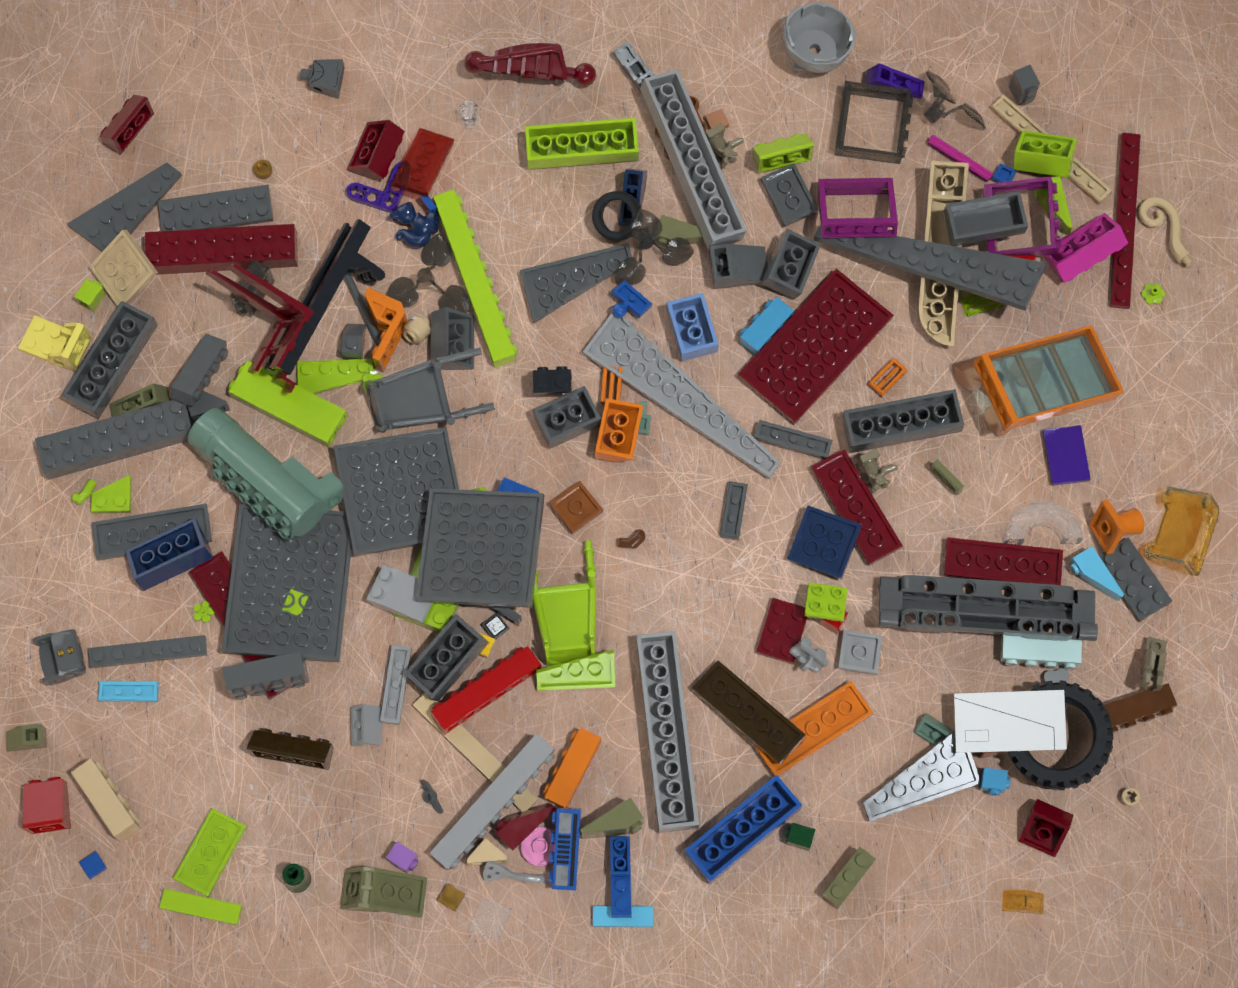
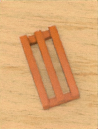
(604, 383)
(877, 388)

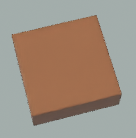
(716, 118)

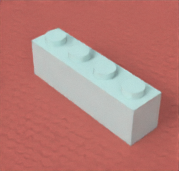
(1040, 652)

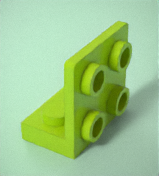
(826, 601)

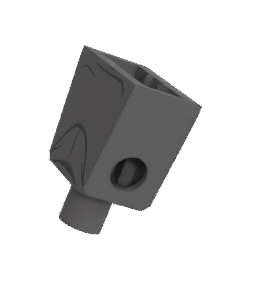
(325, 76)

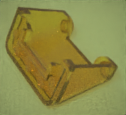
(1184, 530)

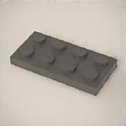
(1136, 580)

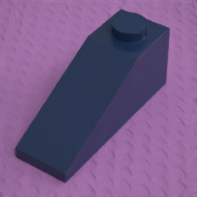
(635, 185)

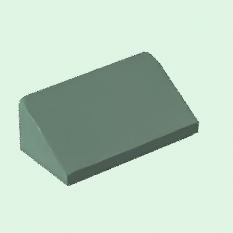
(932, 730)

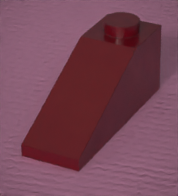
(520, 825)

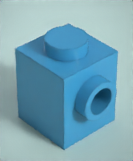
(994, 781)

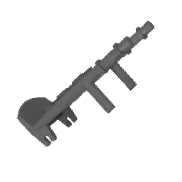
(417, 395)

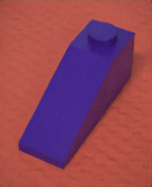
(887, 76)

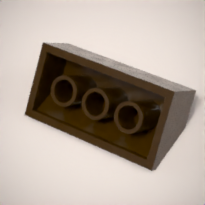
(291, 749)

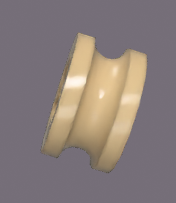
(1135, 800)

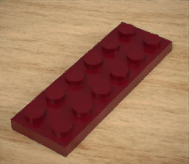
(856, 503)
(1002, 562)

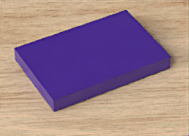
(1066, 455)

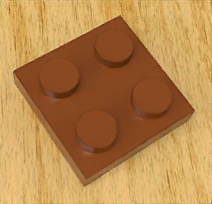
(576, 507)

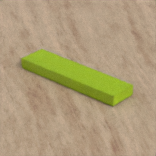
(201, 906)

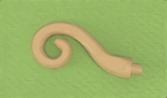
(1177, 249)

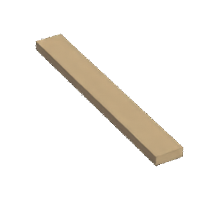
(1079, 173)
(474, 752)

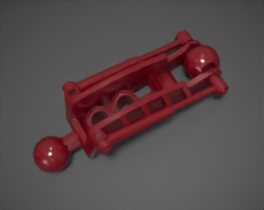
(532, 61)

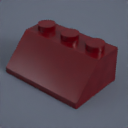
(127, 123)
(376, 149)

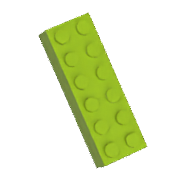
(582, 143)

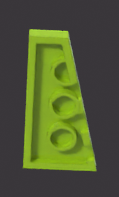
(580, 673)

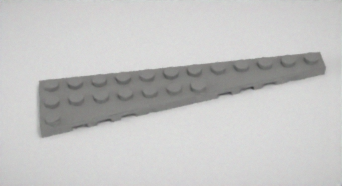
(668, 386)

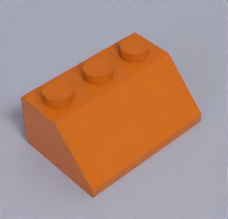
(618, 431)

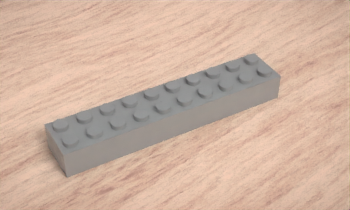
(693, 159)
(667, 732)

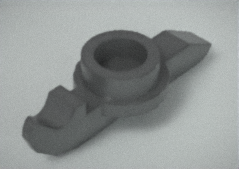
(430, 796)

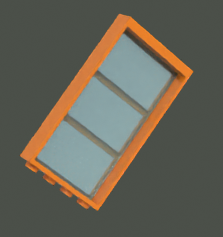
(1047, 377)

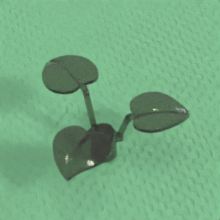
(942, 91)
(643, 230)
(435, 253)

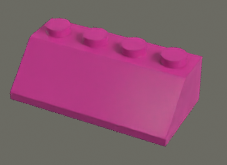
(1086, 247)

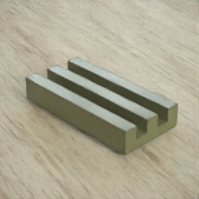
(947, 477)

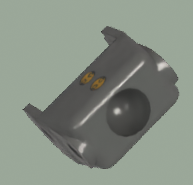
(60, 656)

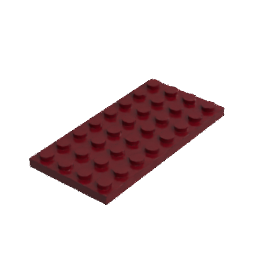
(815, 346)

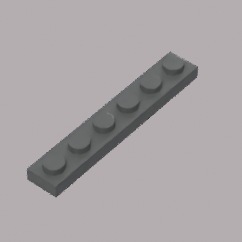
(147, 651)

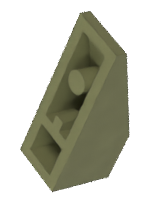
(675, 228)
(143, 398)

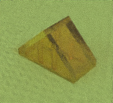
(1023, 901)

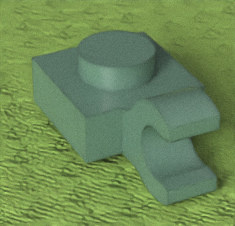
(645, 420)

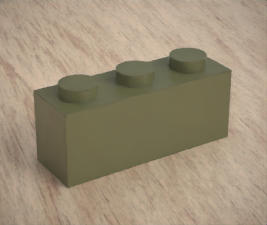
(848, 877)

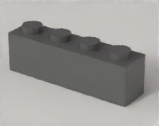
(199, 370)

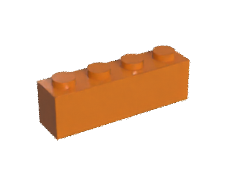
(573, 768)

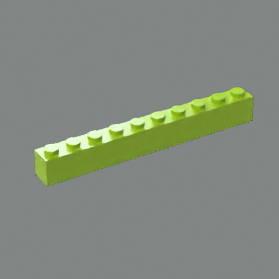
(474, 278)

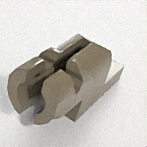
(1154, 663)

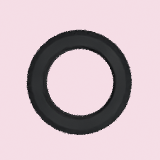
(598, 209)

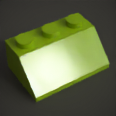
(782, 152)
(1045, 153)

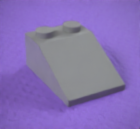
(396, 593)

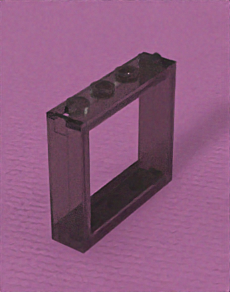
(880, 92)

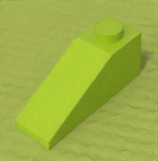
(1063, 213)

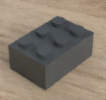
(790, 264)
(567, 417)

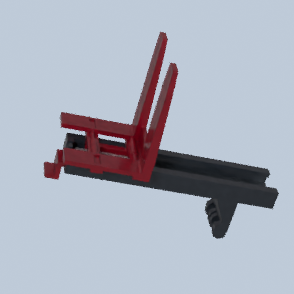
(304, 316)

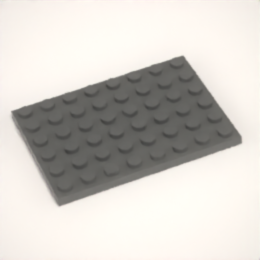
(266, 571)

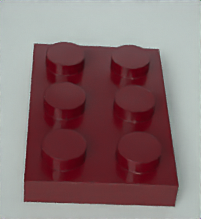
(782, 630)

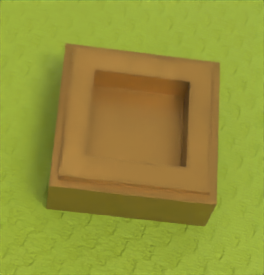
(451, 897)

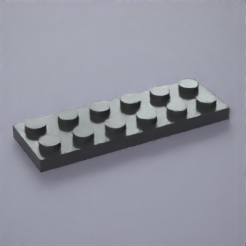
(217, 209)
(121, 533)

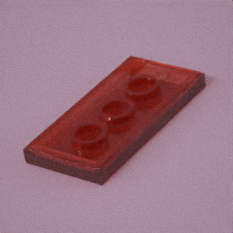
(423, 162)

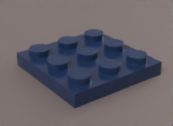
(824, 542)

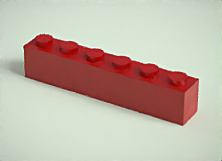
(485, 690)

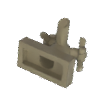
(722, 148)
(875, 474)

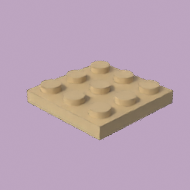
(123, 268)

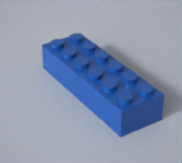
(743, 829)

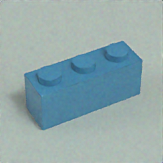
(765, 325)

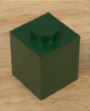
(799, 836)

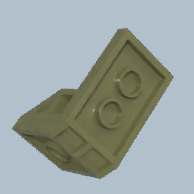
(383, 891)

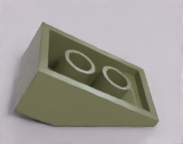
(618, 821)

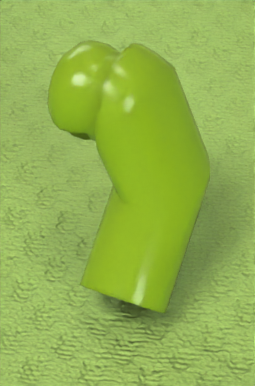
(81, 497)

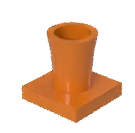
(1110, 526)

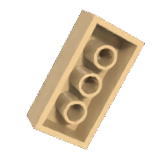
(105, 799)

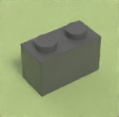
(1024, 85)

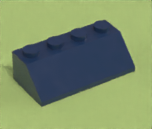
(169, 554)

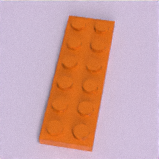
(823, 724)

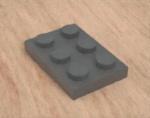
(789, 194)

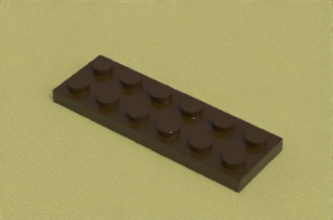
(749, 712)

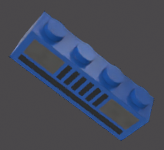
(566, 848)

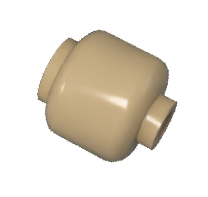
(416, 330)

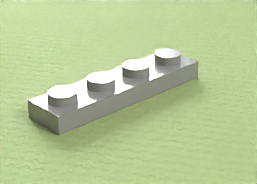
(395, 685)

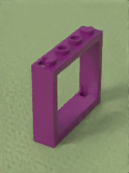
(1028, 185)
(857, 226)

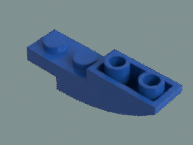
(620, 877)

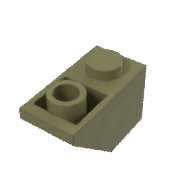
(26, 738)

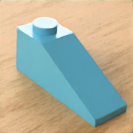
(1093, 571)

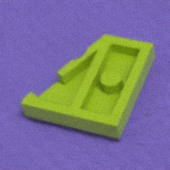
(113, 497)

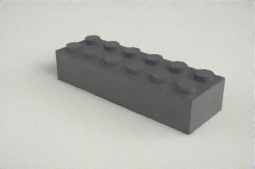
(110, 359)
(902, 421)

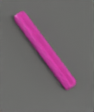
(957, 156)

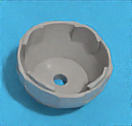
(821, 28)

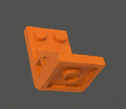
(390, 320)

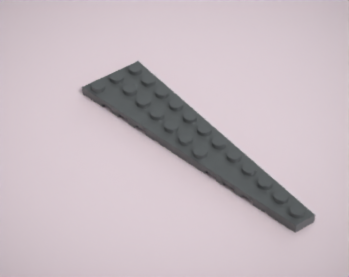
(978, 272)

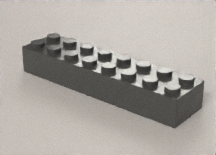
(114, 438)

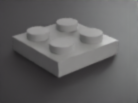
(860, 652)

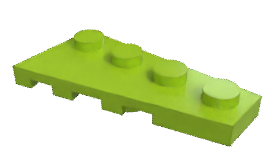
(332, 374)

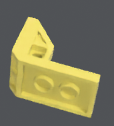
(56, 343)

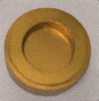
(262, 169)

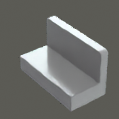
(366, 725)

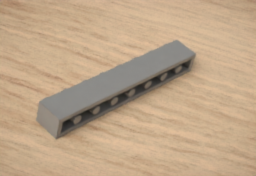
(492, 802)

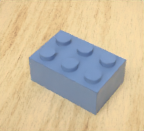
(692, 327)

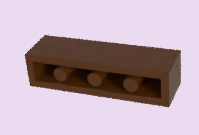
(1141, 707)

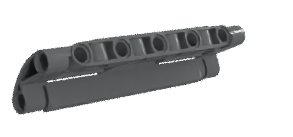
(987, 608)

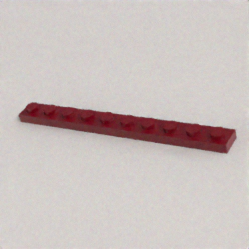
(1125, 218)

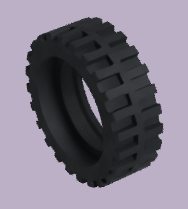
(1094, 760)

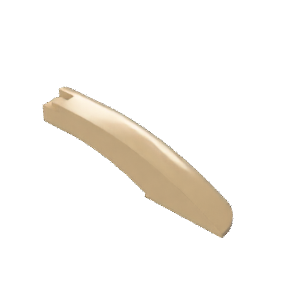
(937, 300)

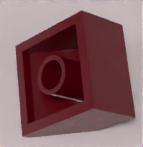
(1046, 828)

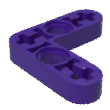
(383, 197)

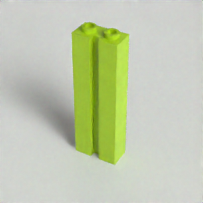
(297, 410)

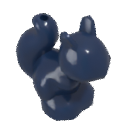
(421, 226)

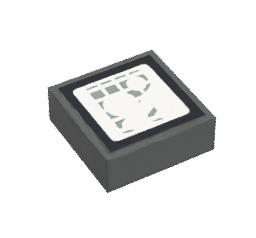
(495, 626)

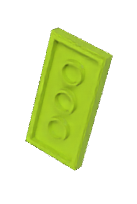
(210, 852)

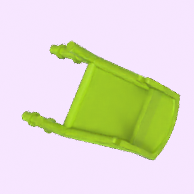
(568, 615)

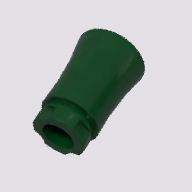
(302, 881)

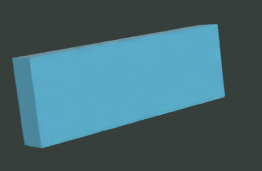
(128, 691)
(641, 917)

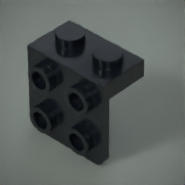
(552, 381)

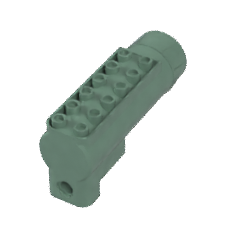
(279, 492)

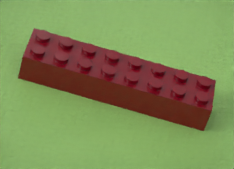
(217, 247)

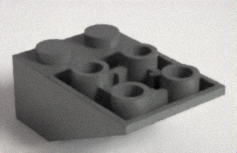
(737, 265)

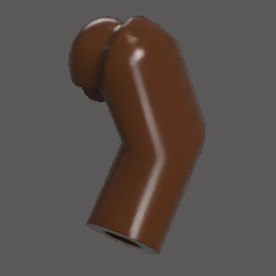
(634, 541)

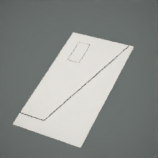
(1010, 721)

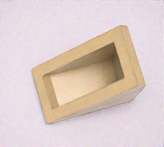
(486, 852)

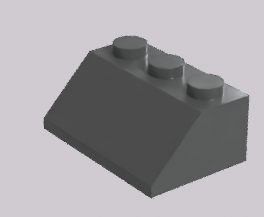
(452, 333)

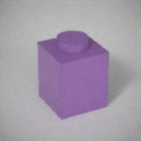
(402, 858)

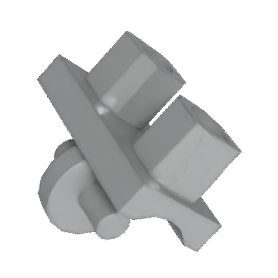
(808, 656)

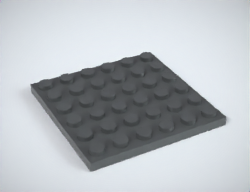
(390, 486)
(480, 547)

